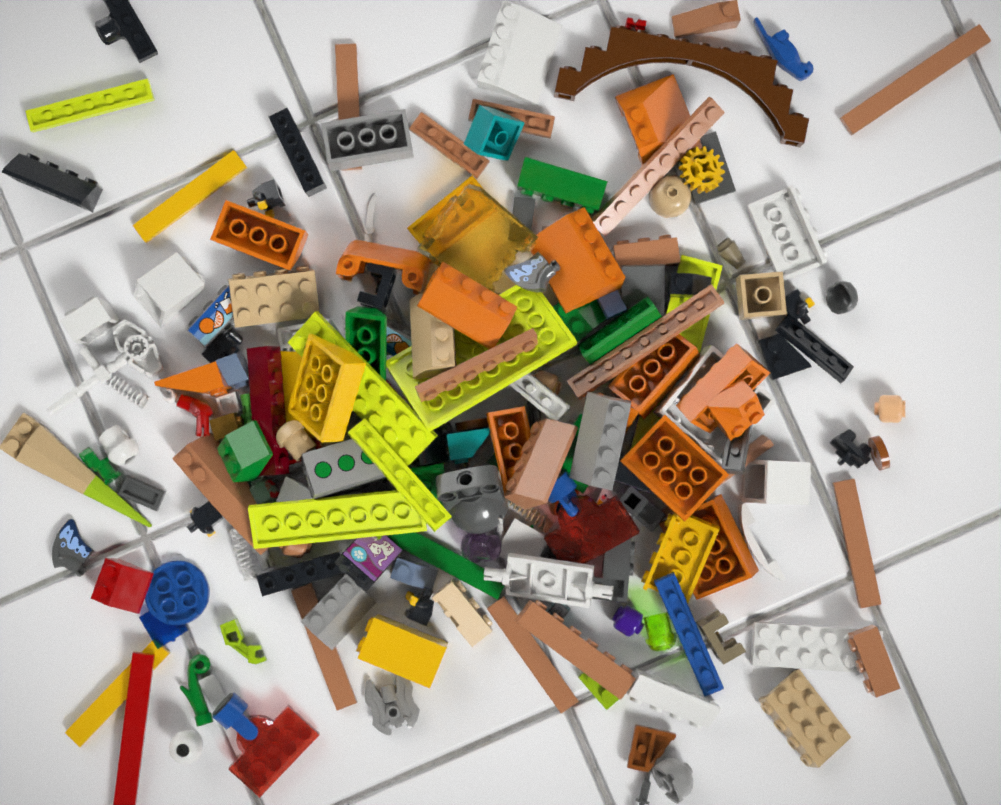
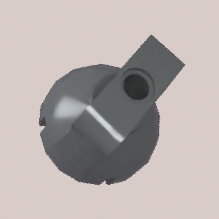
(473, 498)

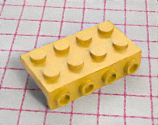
(682, 551)

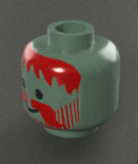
(264, 490)

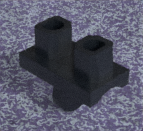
(849, 451)

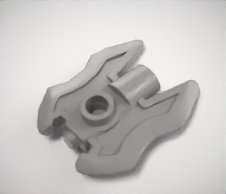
(391, 707)

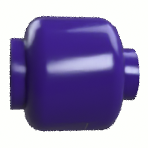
(628, 620)

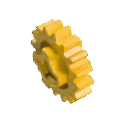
(701, 169)

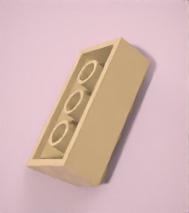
(431, 343)

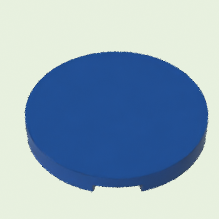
(177, 593)

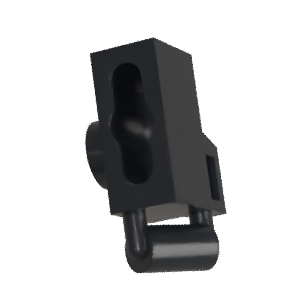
(223, 346)

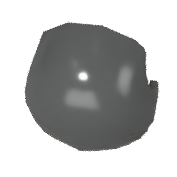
(841, 297)

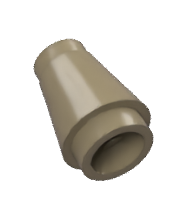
(730, 252)

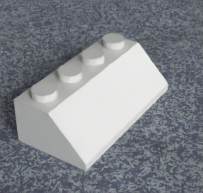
(673, 699)

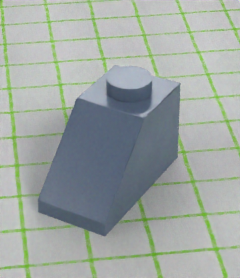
(234, 370)
(413, 573)

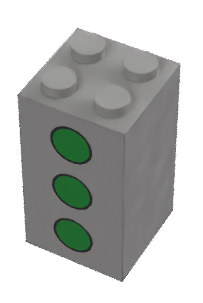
(339, 470)

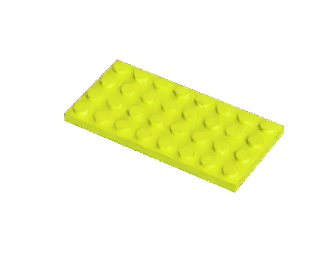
(531, 312)

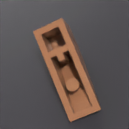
(707, 19)

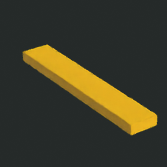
(190, 196)
(109, 701)

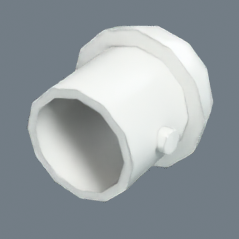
(119, 446)
(192, 740)

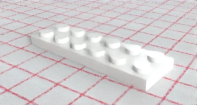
(803, 647)

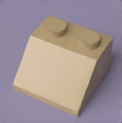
(760, 295)

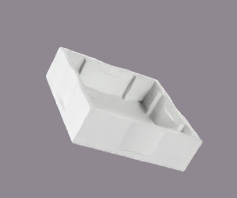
(714, 442)

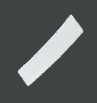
(216, 695)

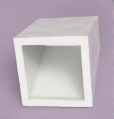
(168, 288)
(776, 482)

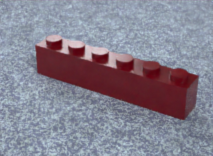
(268, 402)

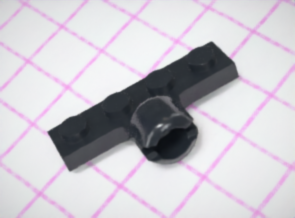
(125, 25)

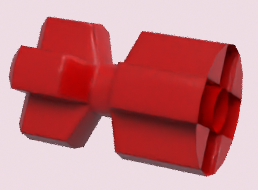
(639, 25)

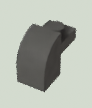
(642, 509)

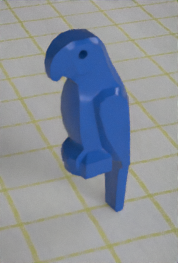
(785, 52)

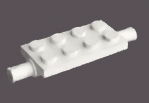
(549, 580)

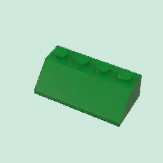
(561, 185)
(619, 330)
(368, 335)

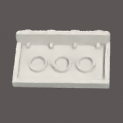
(787, 233)

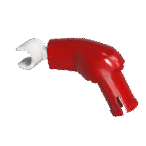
(195, 407)

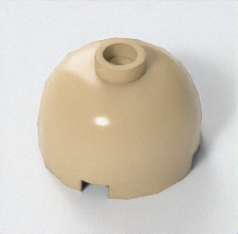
(670, 197)

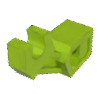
(245, 650)

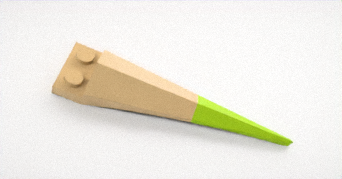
(40, 450)

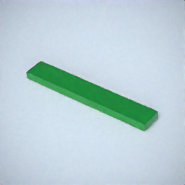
(447, 561)

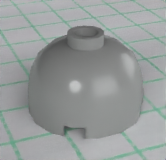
(675, 778)

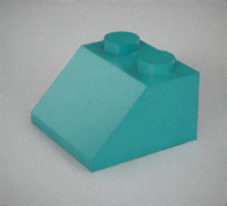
(493, 133)
(466, 444)

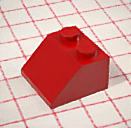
(122, 585)

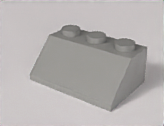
(338, 611)

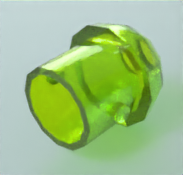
(659, 632)

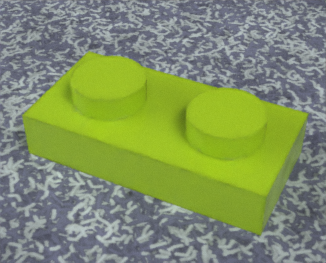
(601, 694)

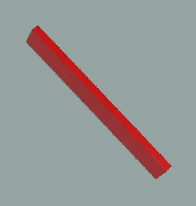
(134, 728)

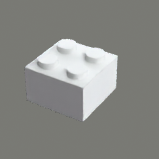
(90, 320)

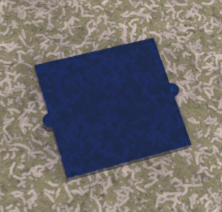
(161, 632)

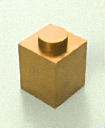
(225, 424)

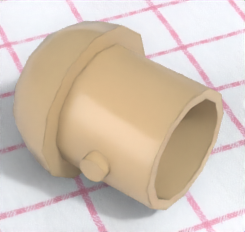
(295, 439)

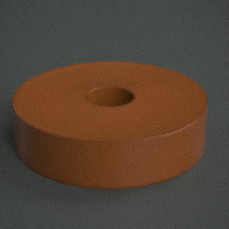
(471, 424)
(879, 453)

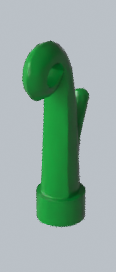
(195, 694)

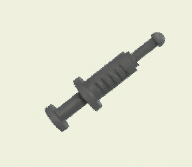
(645, 790)

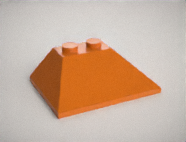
(654, 114)

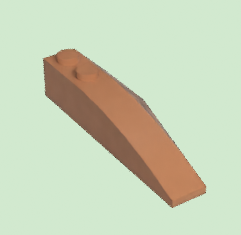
(208, 473)

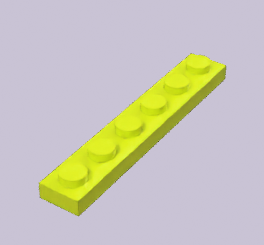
(90, 105)
(399, 475)

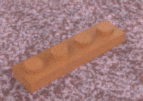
(535, 123)
(448, 145)

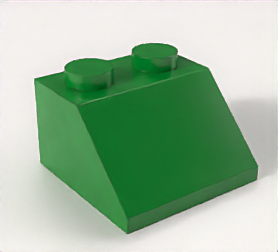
(245, 452)

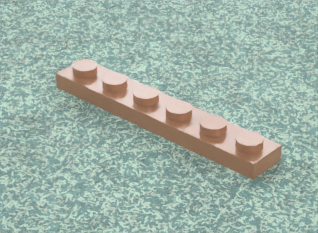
(483, 362)

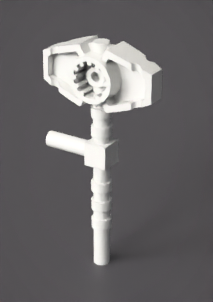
(135, 349)

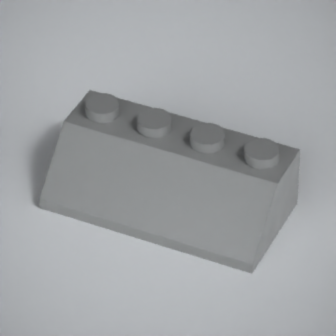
(600, 440)

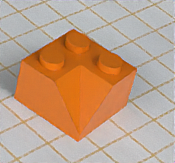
(735, 409)

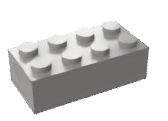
(367, 140)

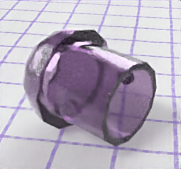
(480, 547)

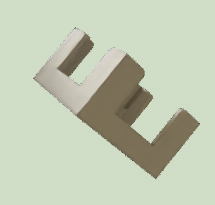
(722, 650)

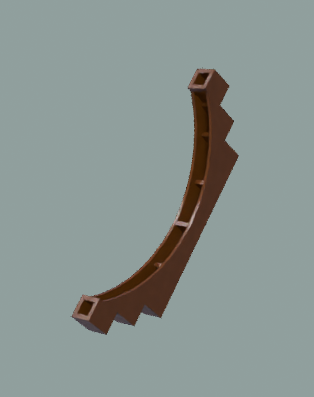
(748, 72)

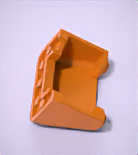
(360, 253)

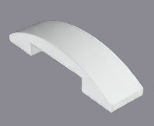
(745, 519)

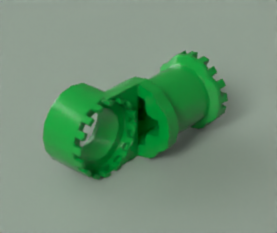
(103, 467)

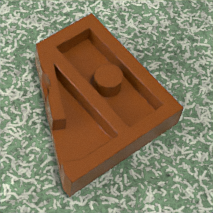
(647, 746)

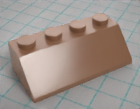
(540, 463)

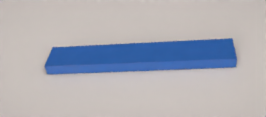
(689, 634)

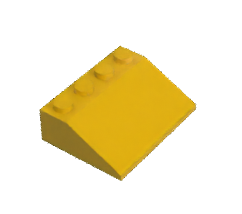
(326, 389)

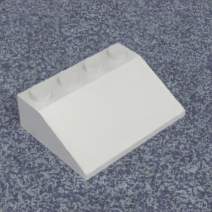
(519, 53)

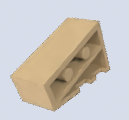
(463, 612)

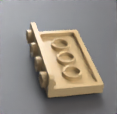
(273, 296)
(804, 719)

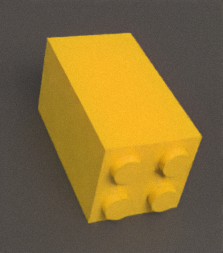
(401, 650)

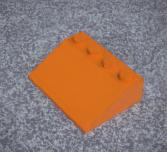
(585, 260)
(674, 468)
(729, 557)

